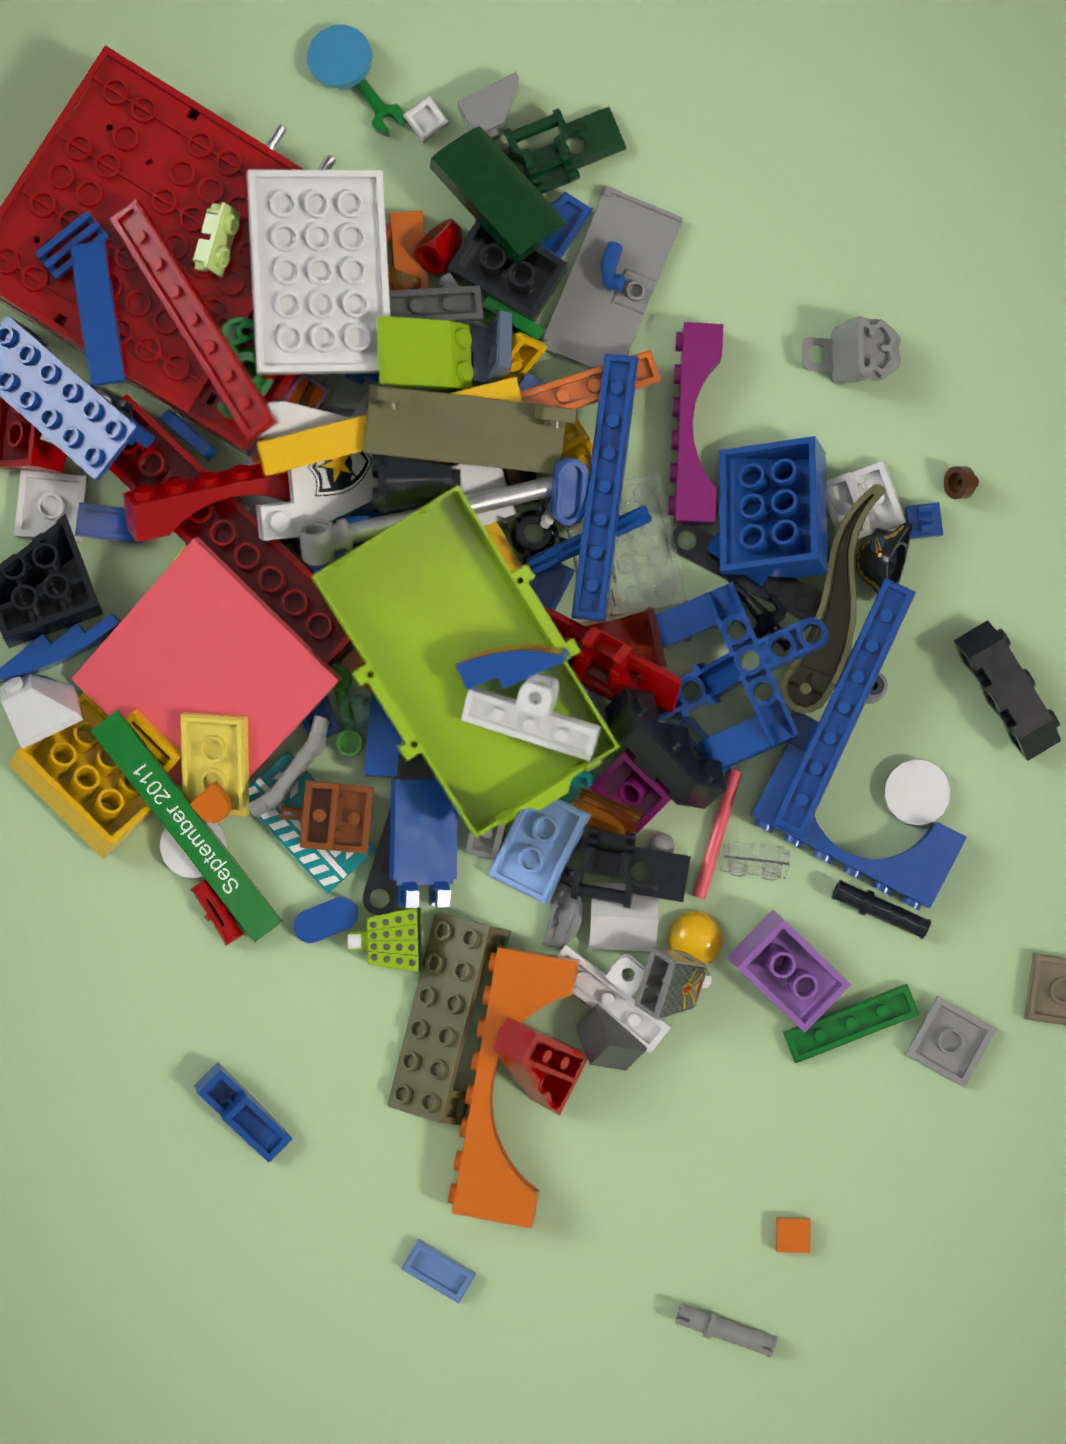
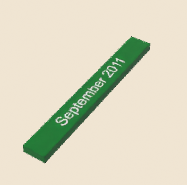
(186, 825)

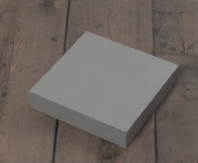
(950, 1041)

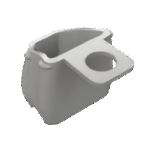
(856, 351)

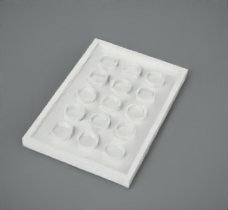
(317, 269)

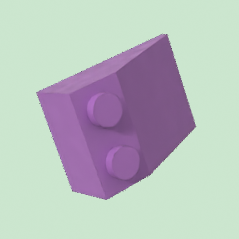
(788, 970)

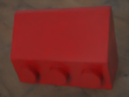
(22, 445)

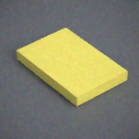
(216, 750)

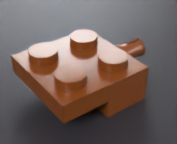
(334, 816)

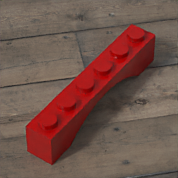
(163, 507)

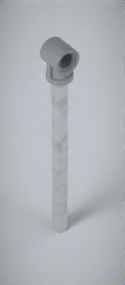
(321, 539)

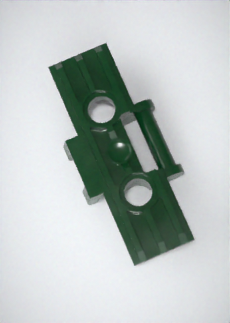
(554, 163)

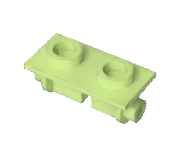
(222, 225)

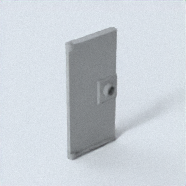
(587, 315)

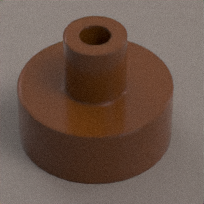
(960, 482)

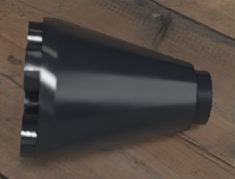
(409, 482)

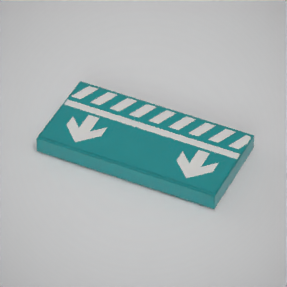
(325, 866)

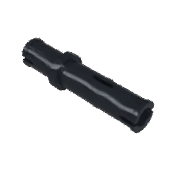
(869, 904)

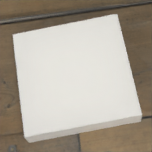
(45, 499)

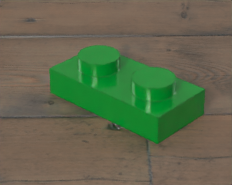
(519, 322)

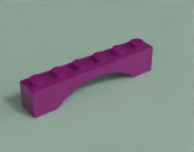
(694, 492)

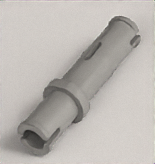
(725, 1330)

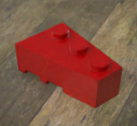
(540, 1063)

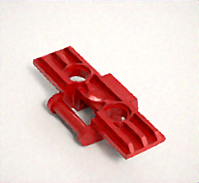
(619, 660)

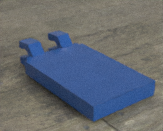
(422, 841)

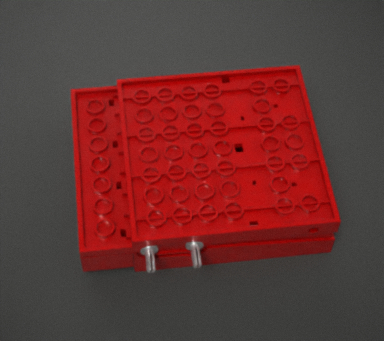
(146, 142)

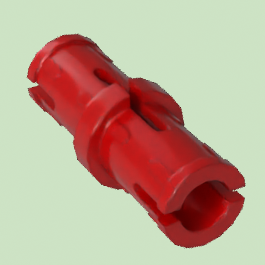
(229, 931)

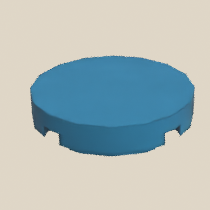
(339, 57)

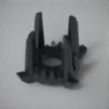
(518, 527)

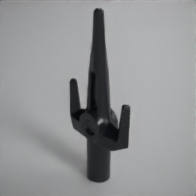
(766, 621)

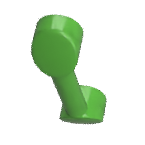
(349, 741)

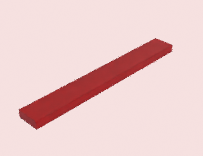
(194, 320)

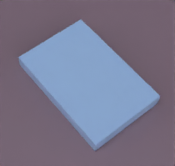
(539, 848)

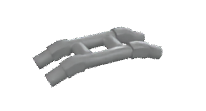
(279, 792)

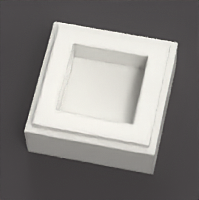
(426, 119)

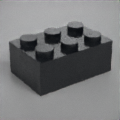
(519, 286)

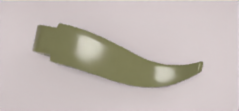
(812, 678)

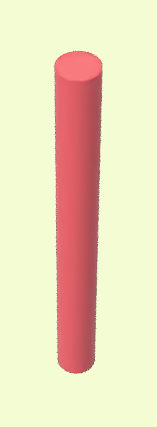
(717, 834)

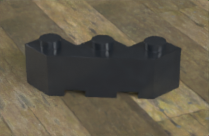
(1008, 689)
(664, 750)

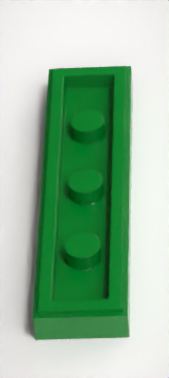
(852, 1023)

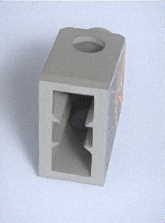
(671, 983)

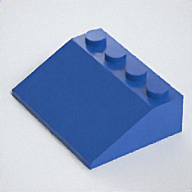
(774, 509)

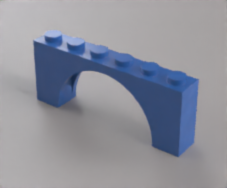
(913, 873)

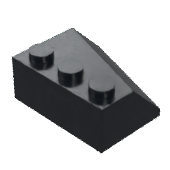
(45, 587)

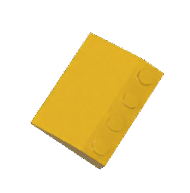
(83, 782)

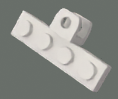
(532, 717)
(615, 995)

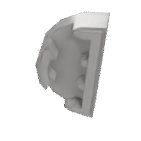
(564, 917)

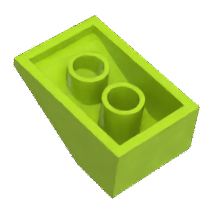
(424, 354)

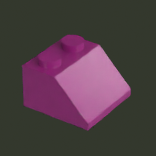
(632, 787)

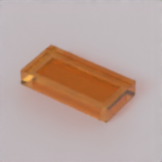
(607, 813)

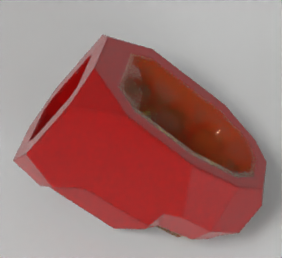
(439, 246)

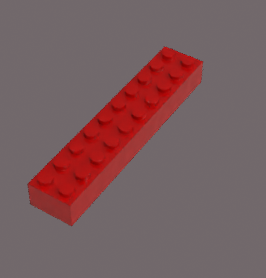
(234, 537)

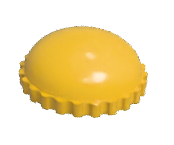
(696, 935)

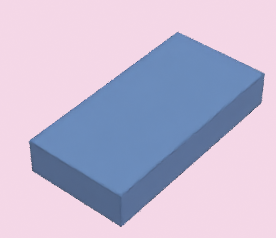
(438, 1271)

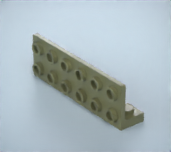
(465, 429)
(442, 1018)

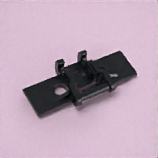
(615, 856)

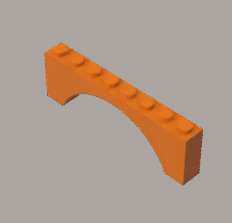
(487, 1179)

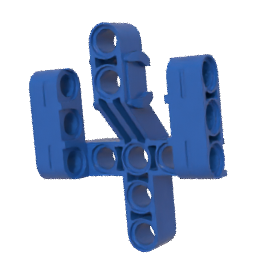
(773, 720)

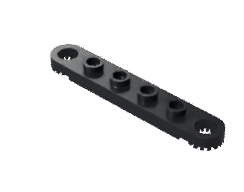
(793, 594)
(379, 875)

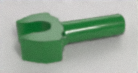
(380, 109)

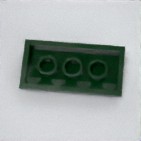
(497, 193)

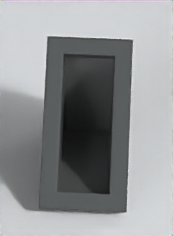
(607, 1041)

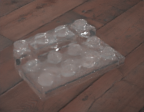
(646, 558)

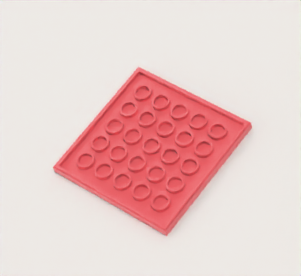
(211, 649)

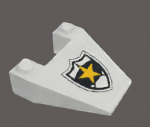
(319, 489)

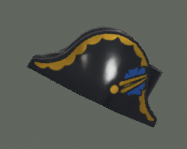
(884, 556)

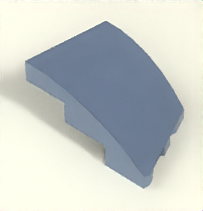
(491, 349)

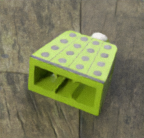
(392, 940)

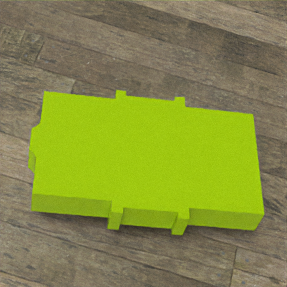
(418, 607)

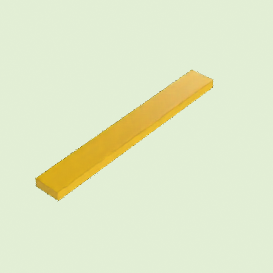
(347, 435)

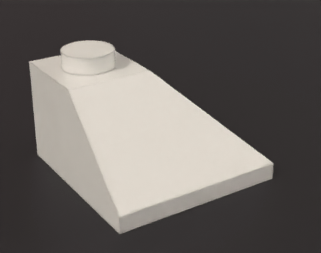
(39, 707)

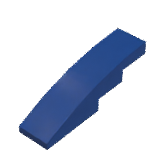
(98, 313)
(45, 654)

